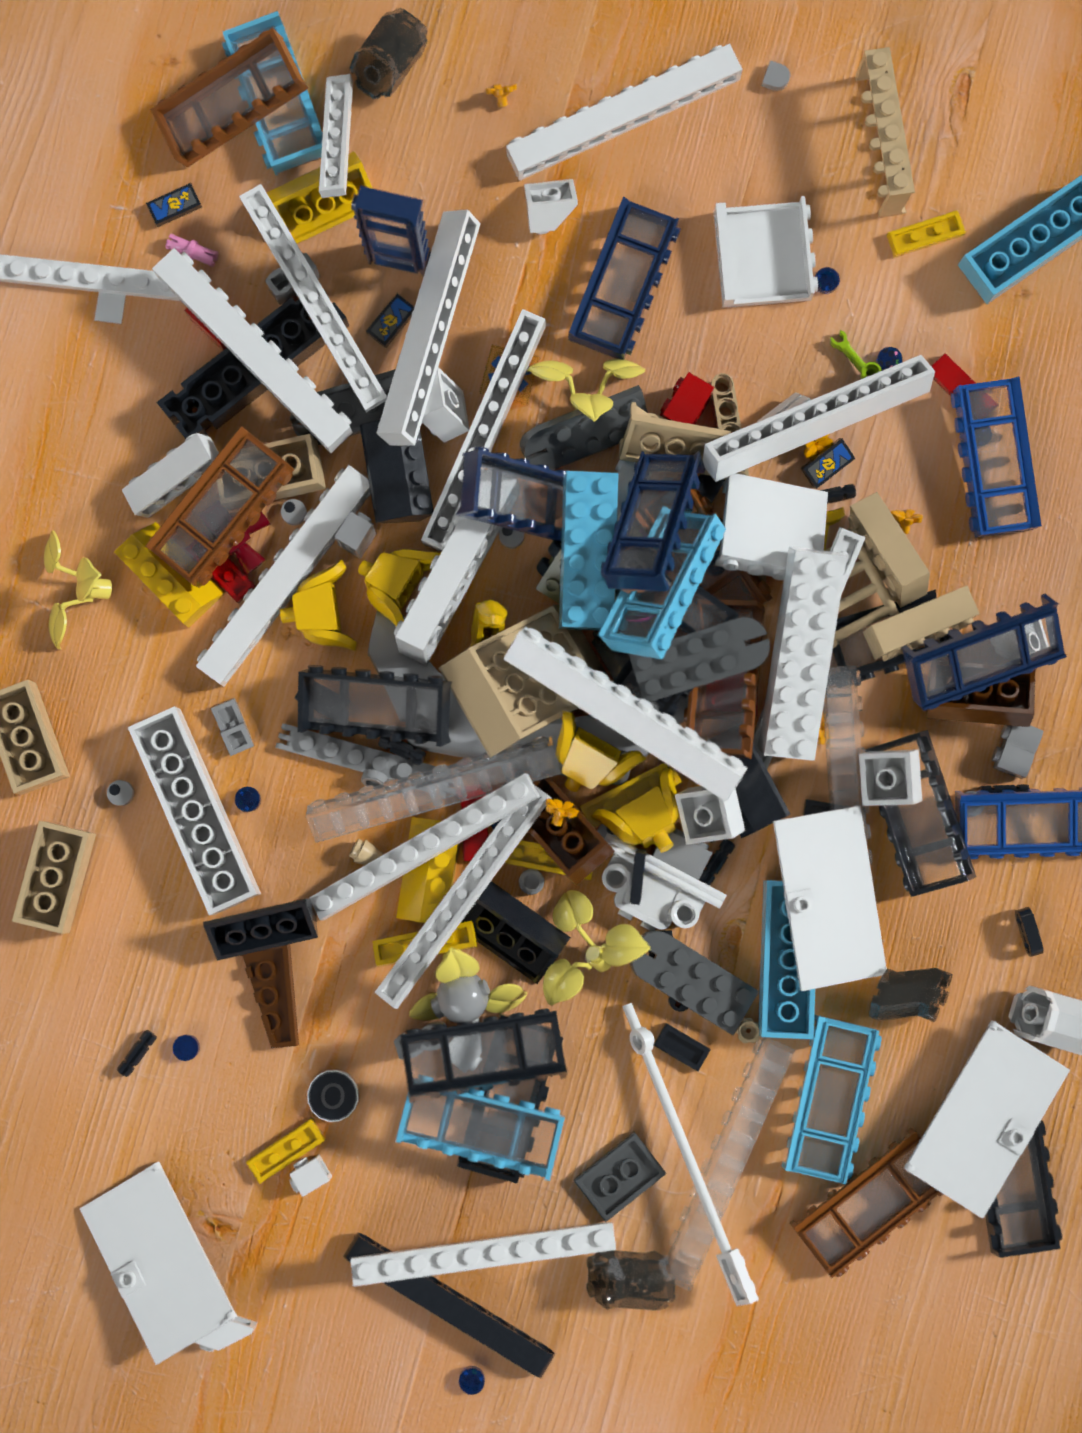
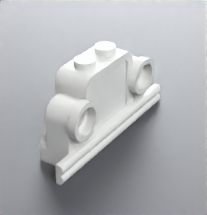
(666, 891)

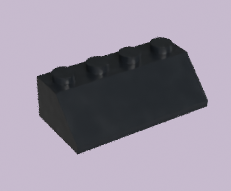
(396, 478)
(758, 796)
(262, 929)
(515, 932)

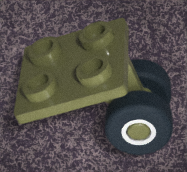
(551, 572)

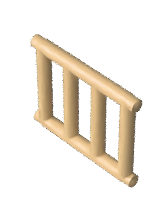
(876, 586)

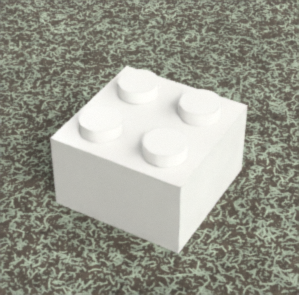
(890, 777)
(707, 816)

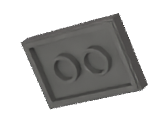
(619, 1176)

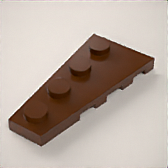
(274, 992)

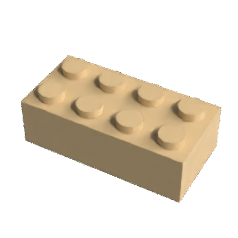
(304, 457)
(889, 550)
(921, 622)
(28, 740)
(54, 877)

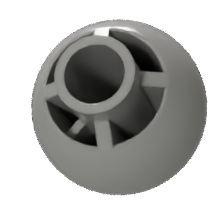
(461, 999)

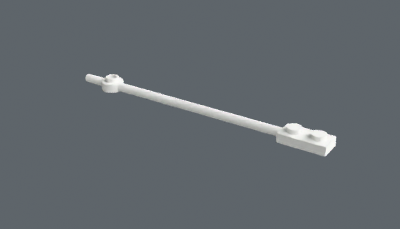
(730, 1260)

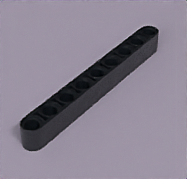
(464, 1314)

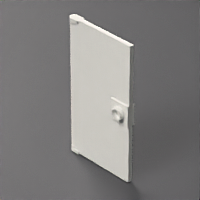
(830, 898)
(987, 1119)
(158, 1263)

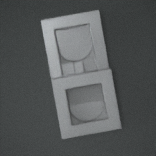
(232, 726)

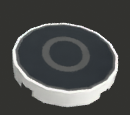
(333, 1095)

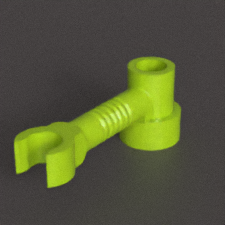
(865, 369)

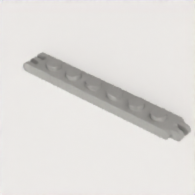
(347, 753)

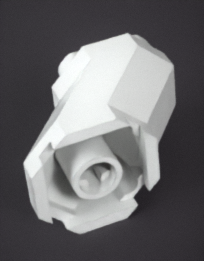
(1048, 1018)

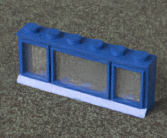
(996, 457)
(1021, 822)

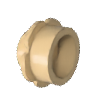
(748, 1037)

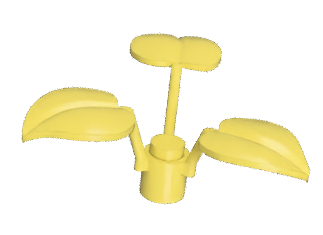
(591, 405)
(88, 587)
(622, 946)
(459, 964)

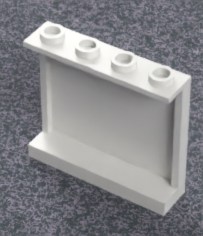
(765, 253)
(765, 521)

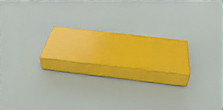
(926, 233)
(285, 1151)

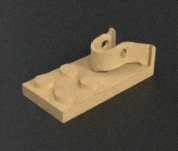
(662, 436)

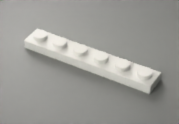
(336, 136)

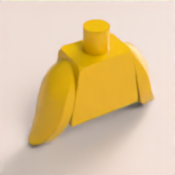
(394, 579)
(317, 609)
(487, 620)
(590, 759)
(646, 818)

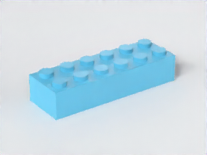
(1026, 243)
(587, 529)
(782, 1006)

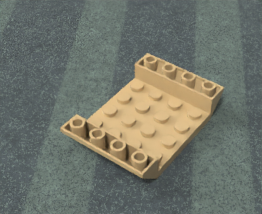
(501, 698)

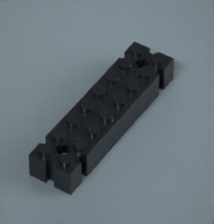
(227, 386)

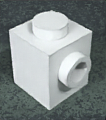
(309, 1175)

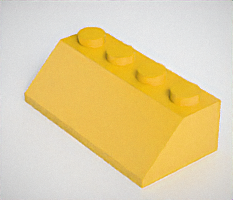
(306, 211)
(179, 596)
(428, 883)

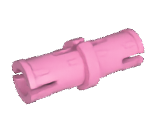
(192, 249)

